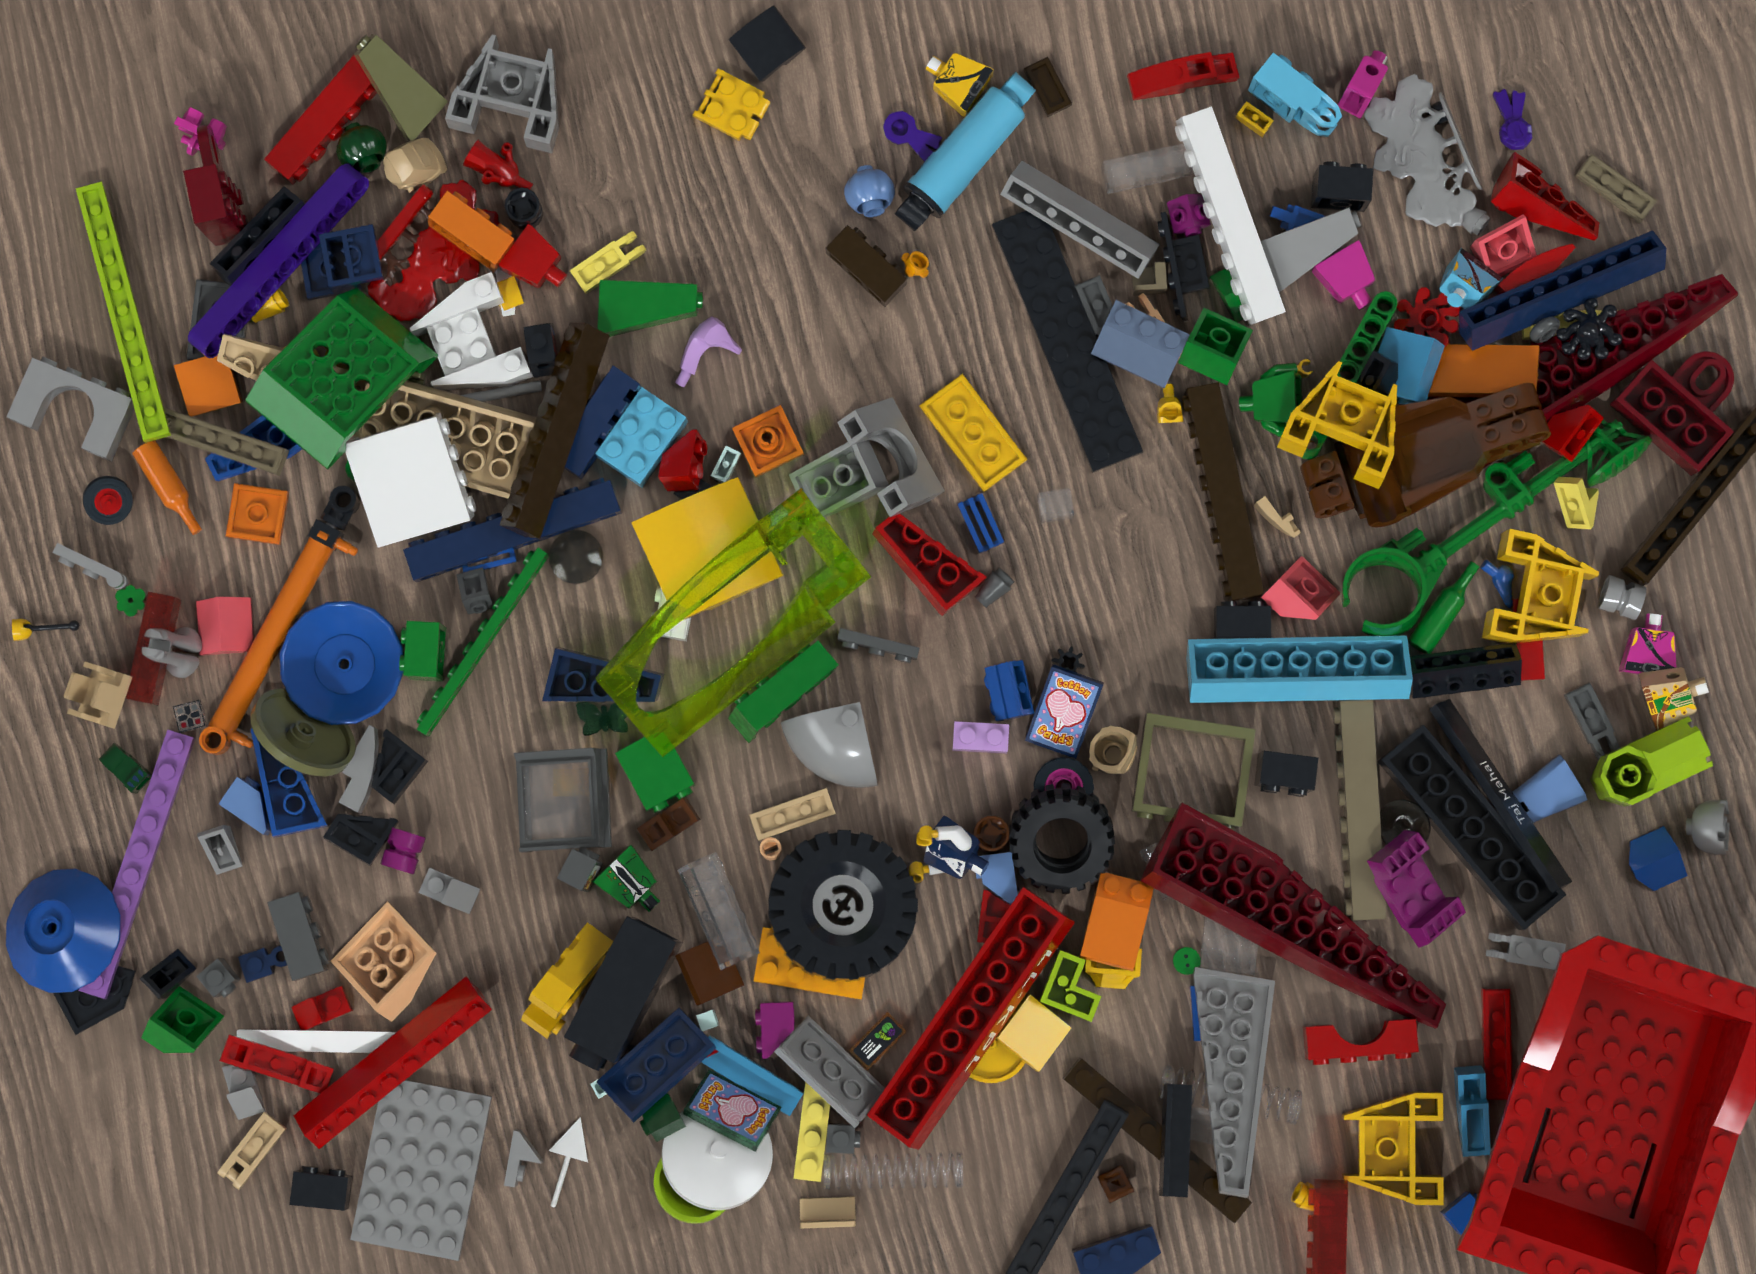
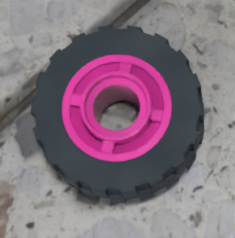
(1064, 768)

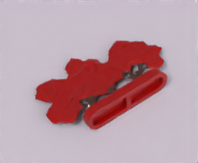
(432, 258)

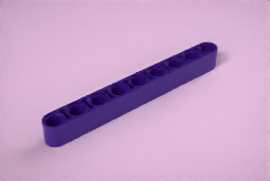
(278, 259)

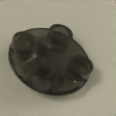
(575, 556)

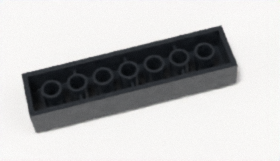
(1469, 826)

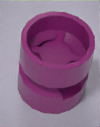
(403, 851)

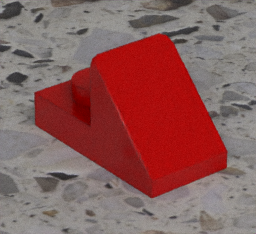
(321, 1008)

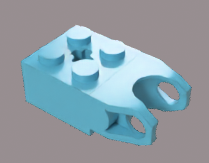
(1294, 95)

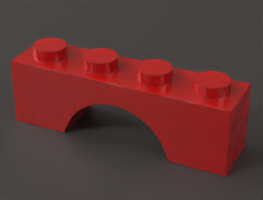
(1395, 1037)

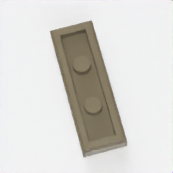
(1615, 188)

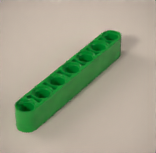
(1364, 341)

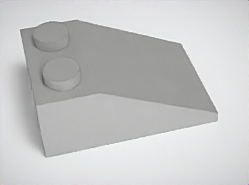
(841, 477)

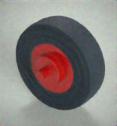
(107, 500)

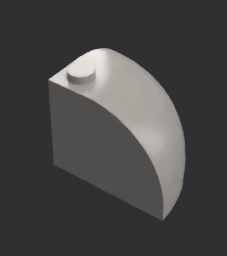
(833, 745)

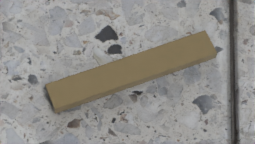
(226, 442)

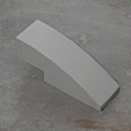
(361, 770)

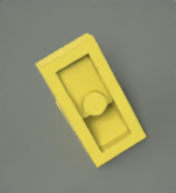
(1576, 502)

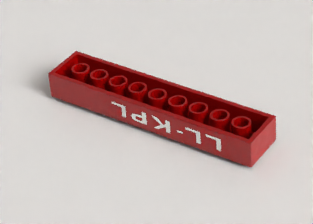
(970, 1018)

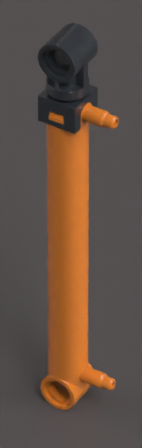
(285, 610)

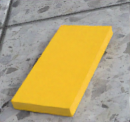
(973, 433)

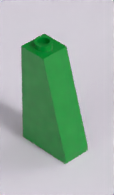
(641, 305)

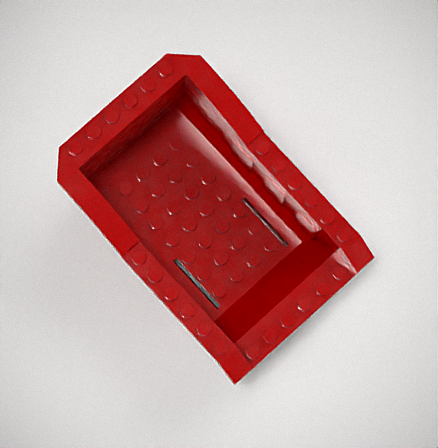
(1619, 1118)

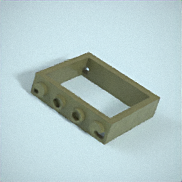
(1200, 727)

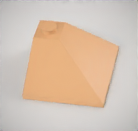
(386, 961)

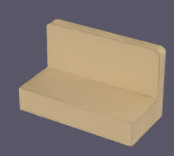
(827, 1212)

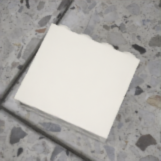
(410, 480)

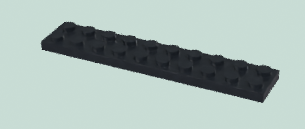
(1067, 340)

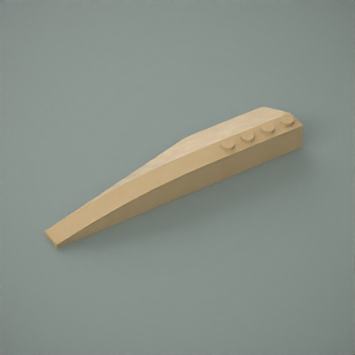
(485, 435)

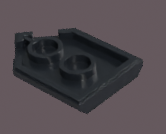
(87, 1010)

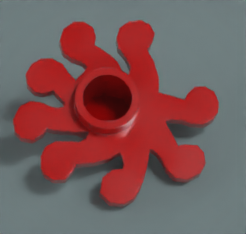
(1427, 316)

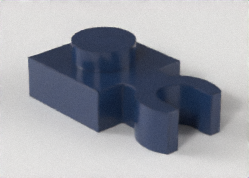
(259, 964)

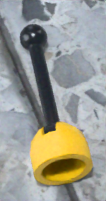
(23, 628)

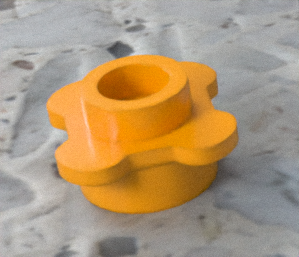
(915, 264)

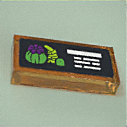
(877, 1040)

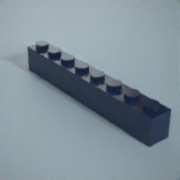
(1562, 290)
(474, 541)

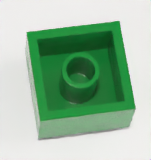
(1215, 346)
(423, 651)

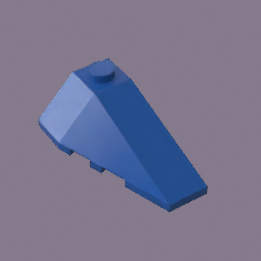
(261, 429)

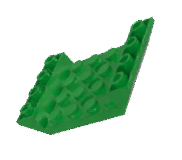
(323, 407)

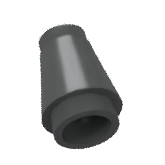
(994, 587)

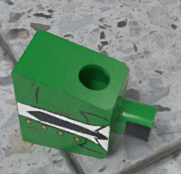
(629, 880)

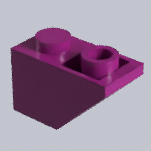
(776, 1023)

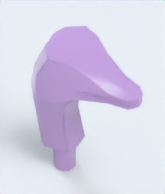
(708, 334)

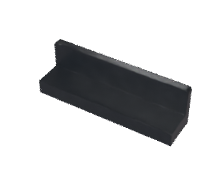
(1175, 1140)

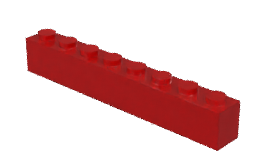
(392, 1062)

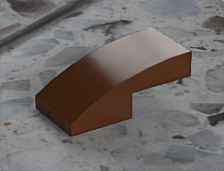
(668, 824)

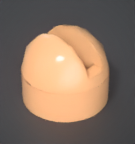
(769, 844)

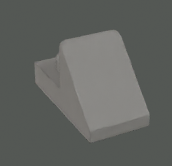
(449, 890)
(243, 1092)
(520, 1150)

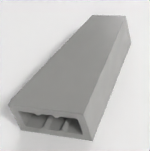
(1305, 246)

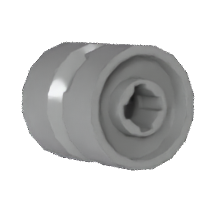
(1621, 597)

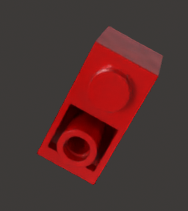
(682, 463)

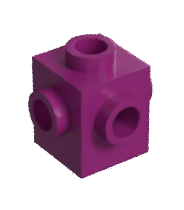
(1188, 214)

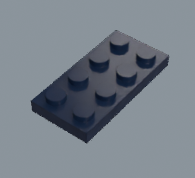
(656, 1065)

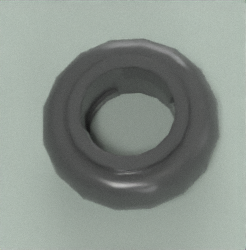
(1544, 329)

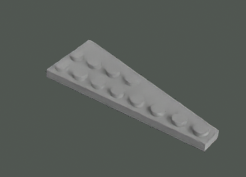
(1234, 1041)

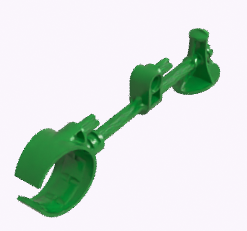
(1508, 499)

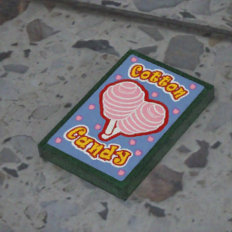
(732, 1110)

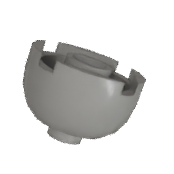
(1710, 827)

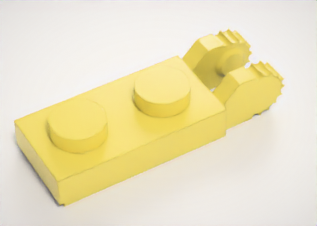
(606, 263)

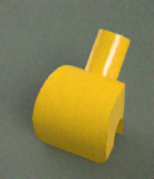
(1169, 407)

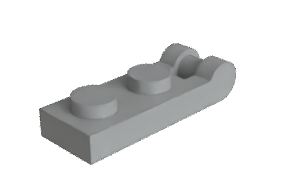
(91, 567)

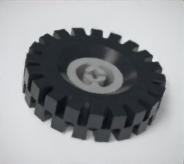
(807, 881)

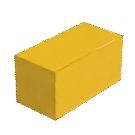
(1254, 119)

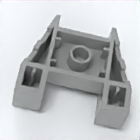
(510, 86)

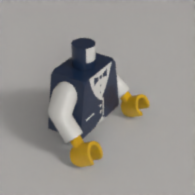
(948, 851)

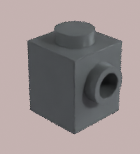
(219, 978)
(842, 1138)

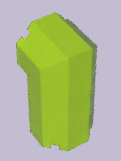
(1651, 764)

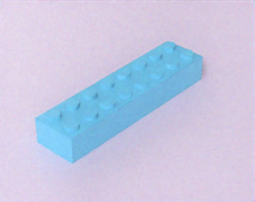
(1298, 669)

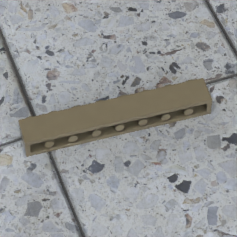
(1360, 807)

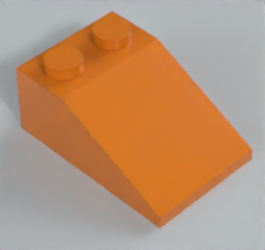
(1116, 921)

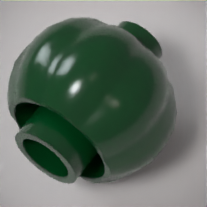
(361, 147)

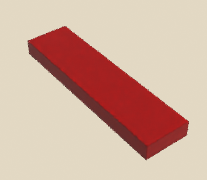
(1497, 1042)

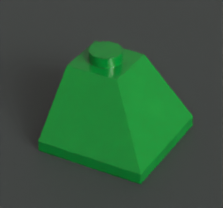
(181, 1023)

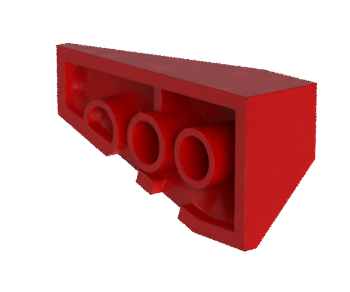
(1525, 192)

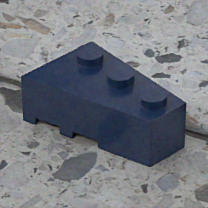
(1119, 1253)

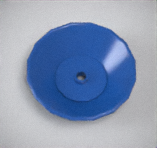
(313, 659)
(84, 936)

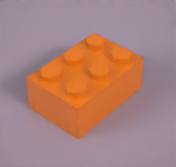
(471, 230)

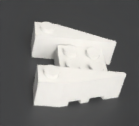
(464, 342)

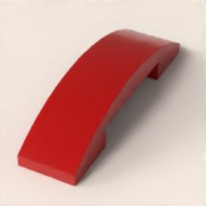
(276, 1064)

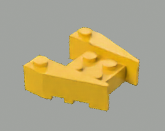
(1350, 416)
(1547, 592)
(566, 981)
(1388, 1147)

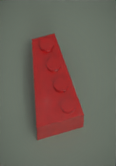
(928, 564)

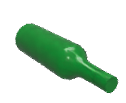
(1442, 613)

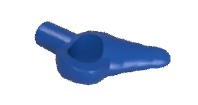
(1502, 580)

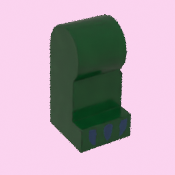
(125, 768)

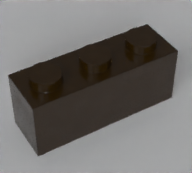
(867, 265)

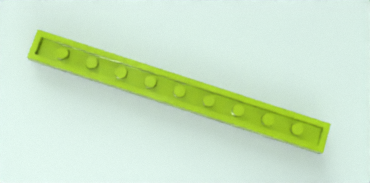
(123, 312)

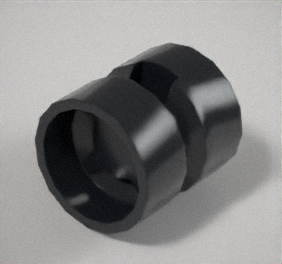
(523, 208)

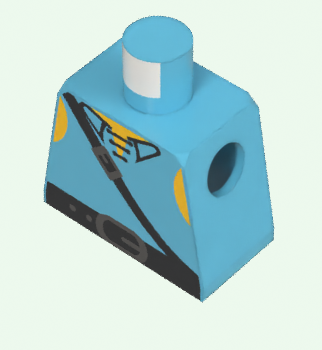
(1467, 281)

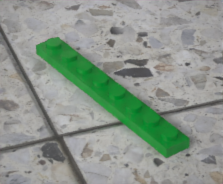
(475, 650)

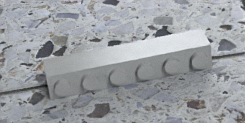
(1079, 219)

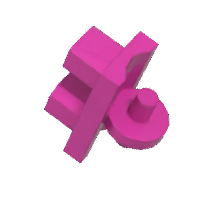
(189, 125)

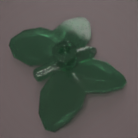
(603, 720)

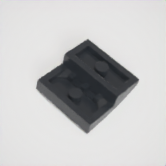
(767, 43)

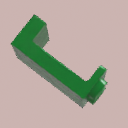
(654, 776)

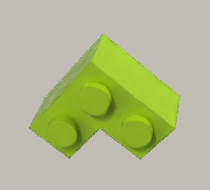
(1062, 991)

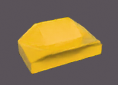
(1111, 976)

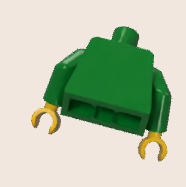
(1276, 396)

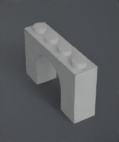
(46, 381)
(886, 425)

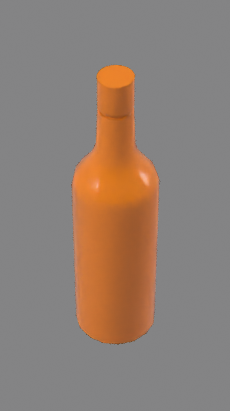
(165, 482)

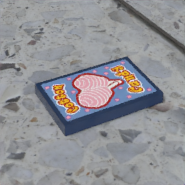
(1064, 711)

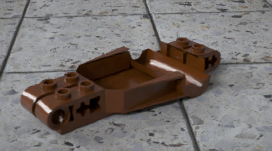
(1436, 452)

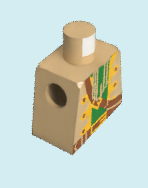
(1671, 694)

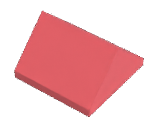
(1505, 247)
(225, 625)

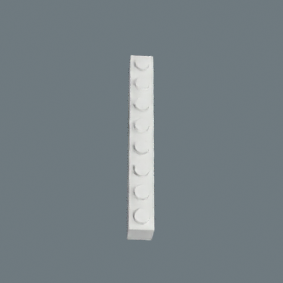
(1229, 215)

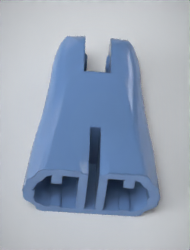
(1550, 790)

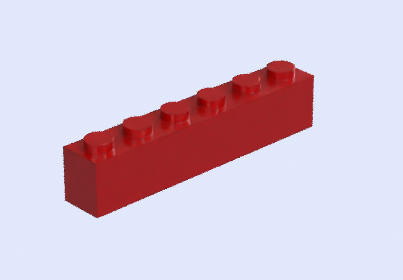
(321, 122)

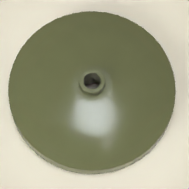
(299, 739)

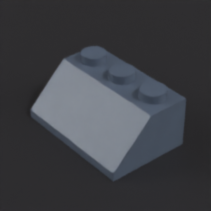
(1140, 344)

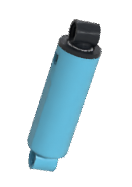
(964, 152)

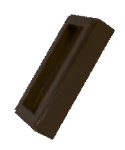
(1048, 87)

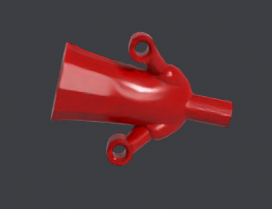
(494, 167)

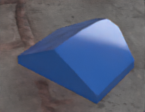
(1656, 859)

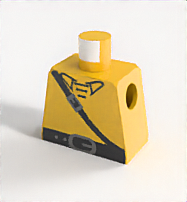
(959, 81)

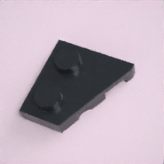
(396, 767)
(360, 836)

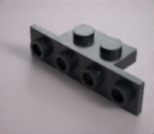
(1187, 265)

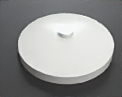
(713, 1168)

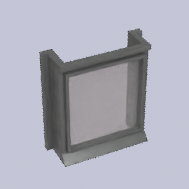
(563, 799)

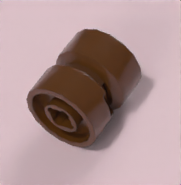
(992, 833)

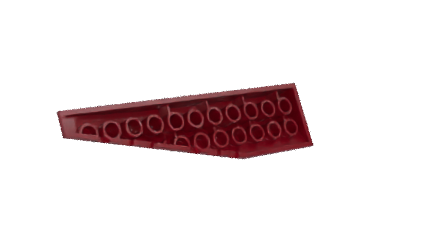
(1645, 332)
(1246, 883)

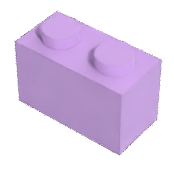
(980, 737)

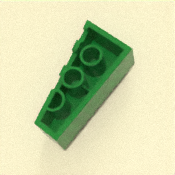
(782, 690)

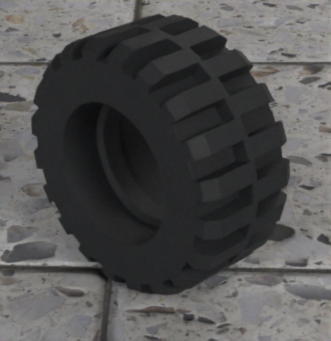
(1064, 872)

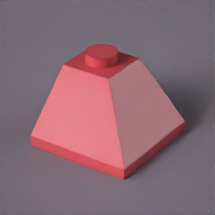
(1301, 592)

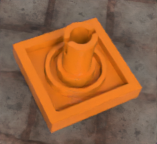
(768, 441)

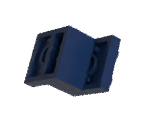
(342, 262)

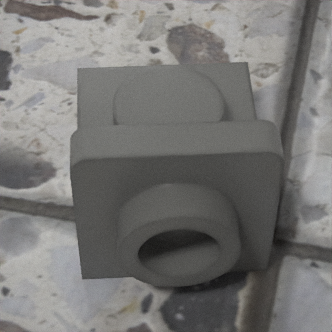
(474, 591)

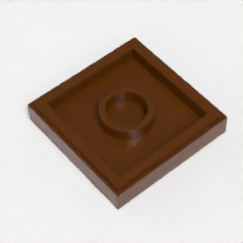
(704, 975)

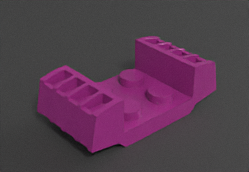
(1412, 889)

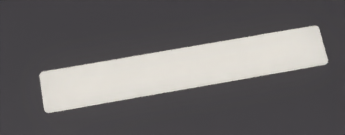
(317, 1040)

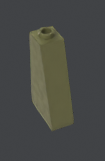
(402, 90)

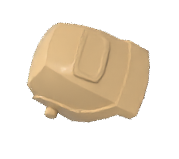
(414, 164)
(1113, 750)

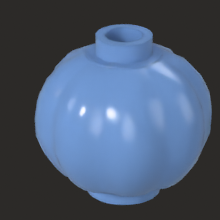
(869, 191)

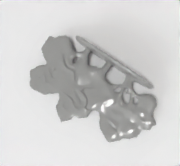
(1417, 151)

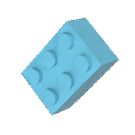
(641, 437)

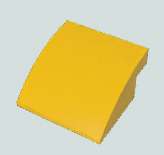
(693, 532)

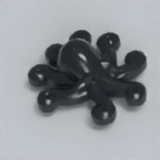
(1589, 331)

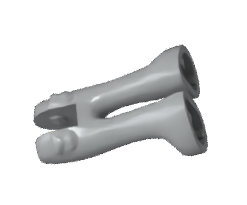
(160, 646)

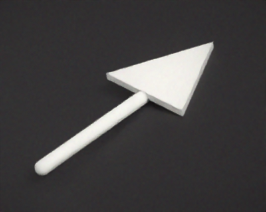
(571, 1146)

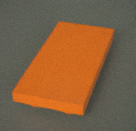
(1484, 370)

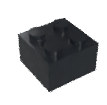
(1342, 187)
(1286, 772)

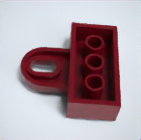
(212, 194)
(1677, 411)

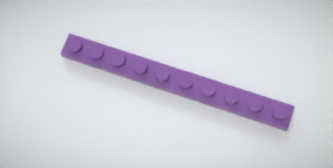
(144, 844)

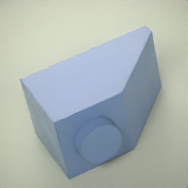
(247, 803)
(1000, 876)

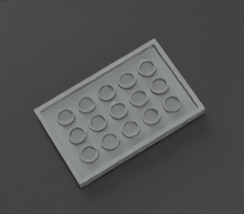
(421, 1169)

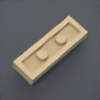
(792, 814)

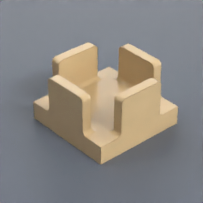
(99, 694)

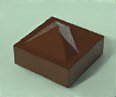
(1115, 1184)

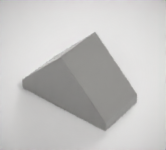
(220, 848)

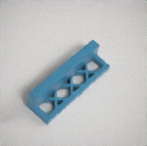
(753, 1076)

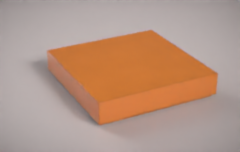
(207, 385)
(257, 514)

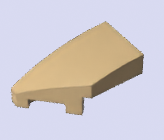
(1283, 524)

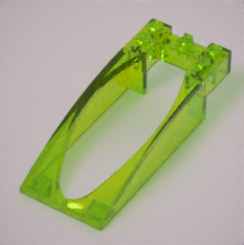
(798, 626)

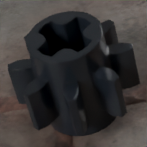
(1069, 655)

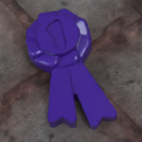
(901, 129)
(1515, 131)

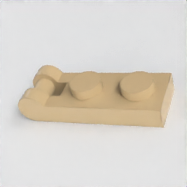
(252, 1149)

